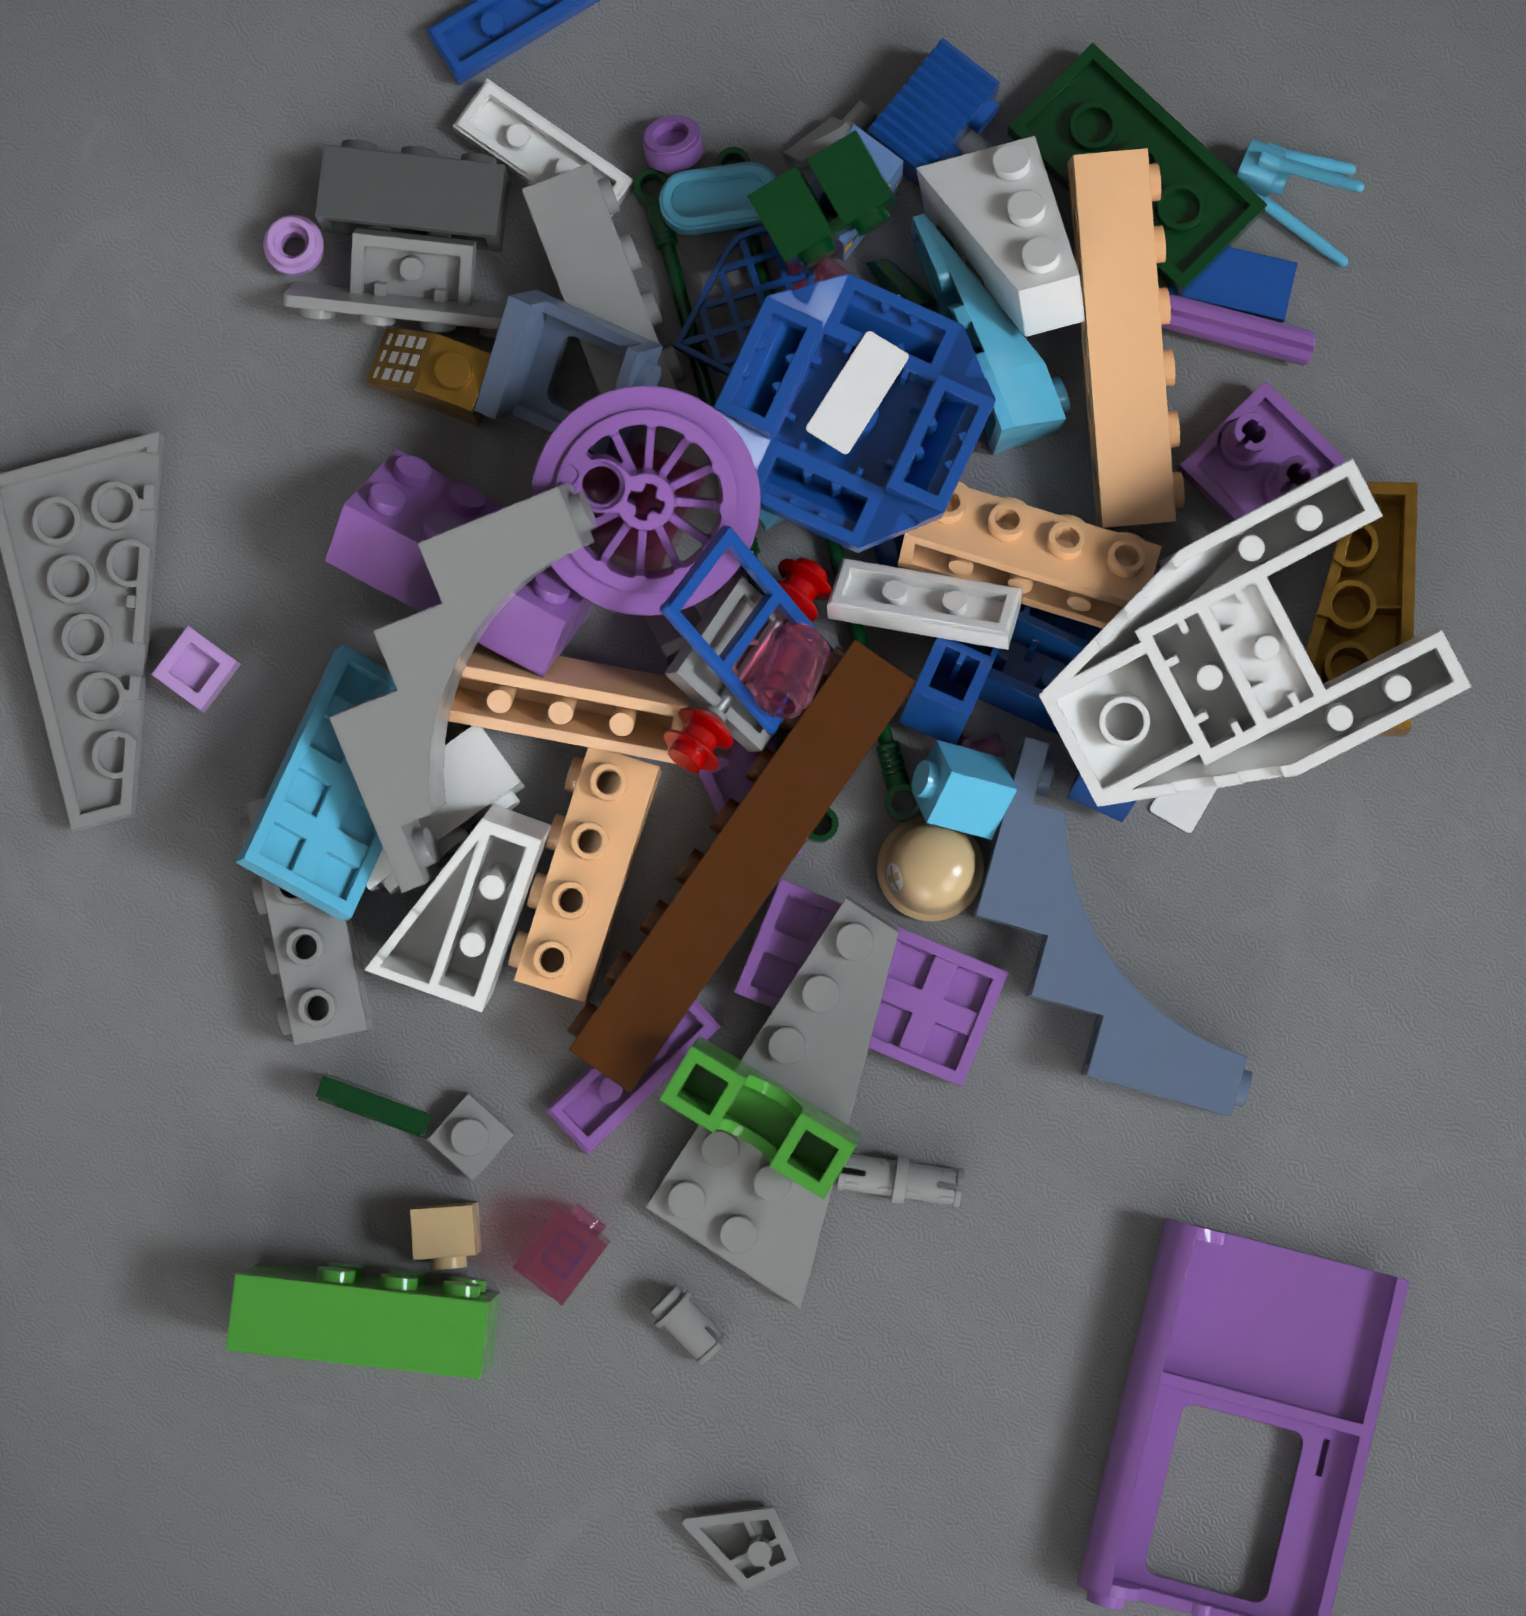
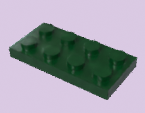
(1104, 110)

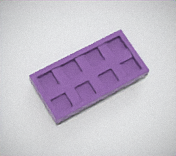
(932, 997)

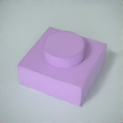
(196, 669)

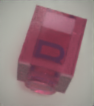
(563, 1251)

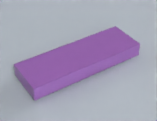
(598, 1105)

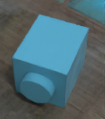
(963, 789)

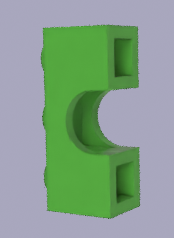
(786, 1128)

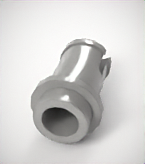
(688, 1324)

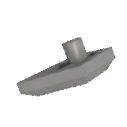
(745, 1543)

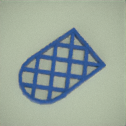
(720, 364)

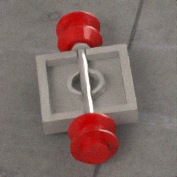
(720, 711)

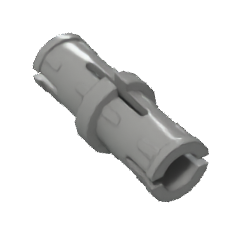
(902, 1180)

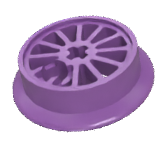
(568, 460)

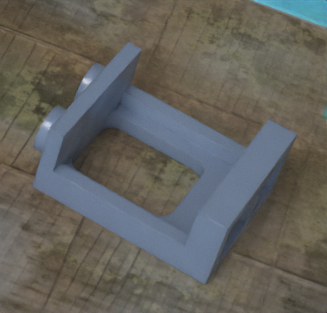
(530, 354)

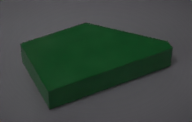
(373, 1105)

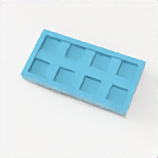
(313, 822)

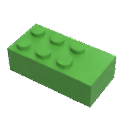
(365, 1319)

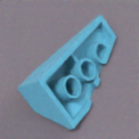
(1027, 398)

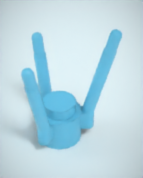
(1268, 169)

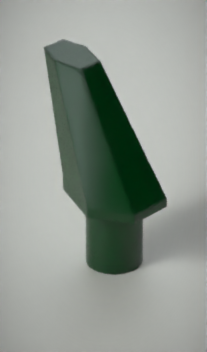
(898, 282)

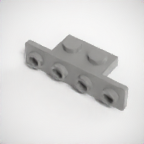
(404, 279)

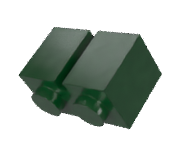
(796, 216)

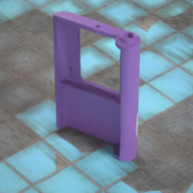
(1267, 1342)

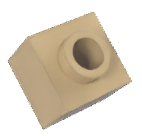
(445, 1234)

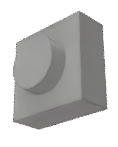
(471, 1136)

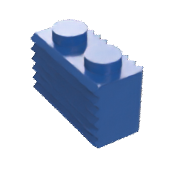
(937, 109)

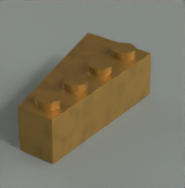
(1369, 589)

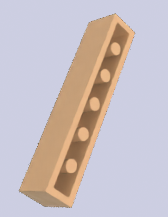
(1123, 338)

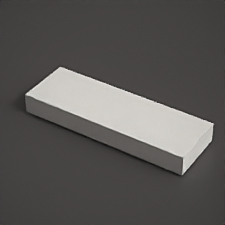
(528, 141)
(924, 603)

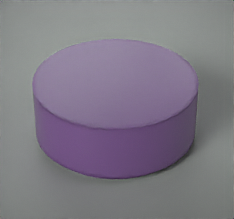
(672, 143)

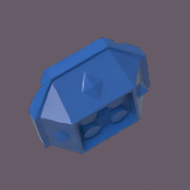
(912, 445)

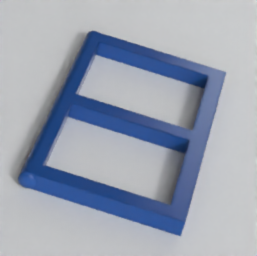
(773, 597)

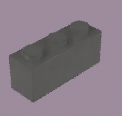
(412, 193)

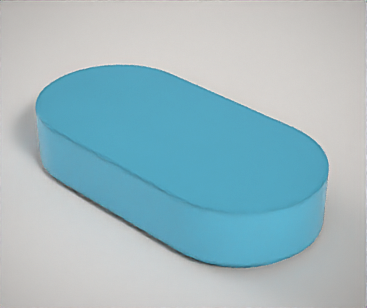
(713, 198)

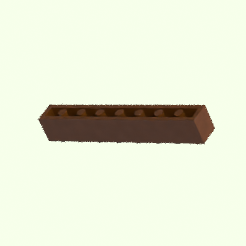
(740, 867)

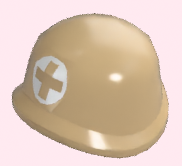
(929, 870)

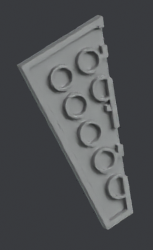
(82, 587)
(817, 1049)

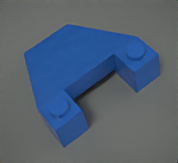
(1007, 679)

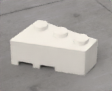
(1009, 229)
(468, 915)

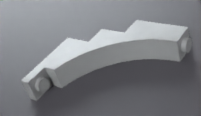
(400, 736)

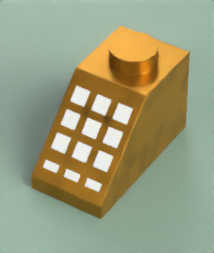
(430, 372)

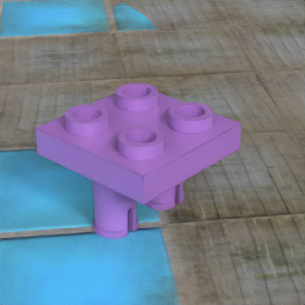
(1258, 455)

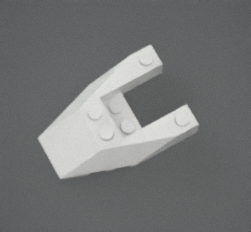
(1209, 677)

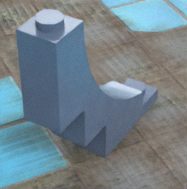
(1034, 891)

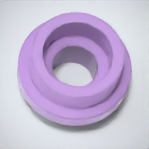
(286, 229)

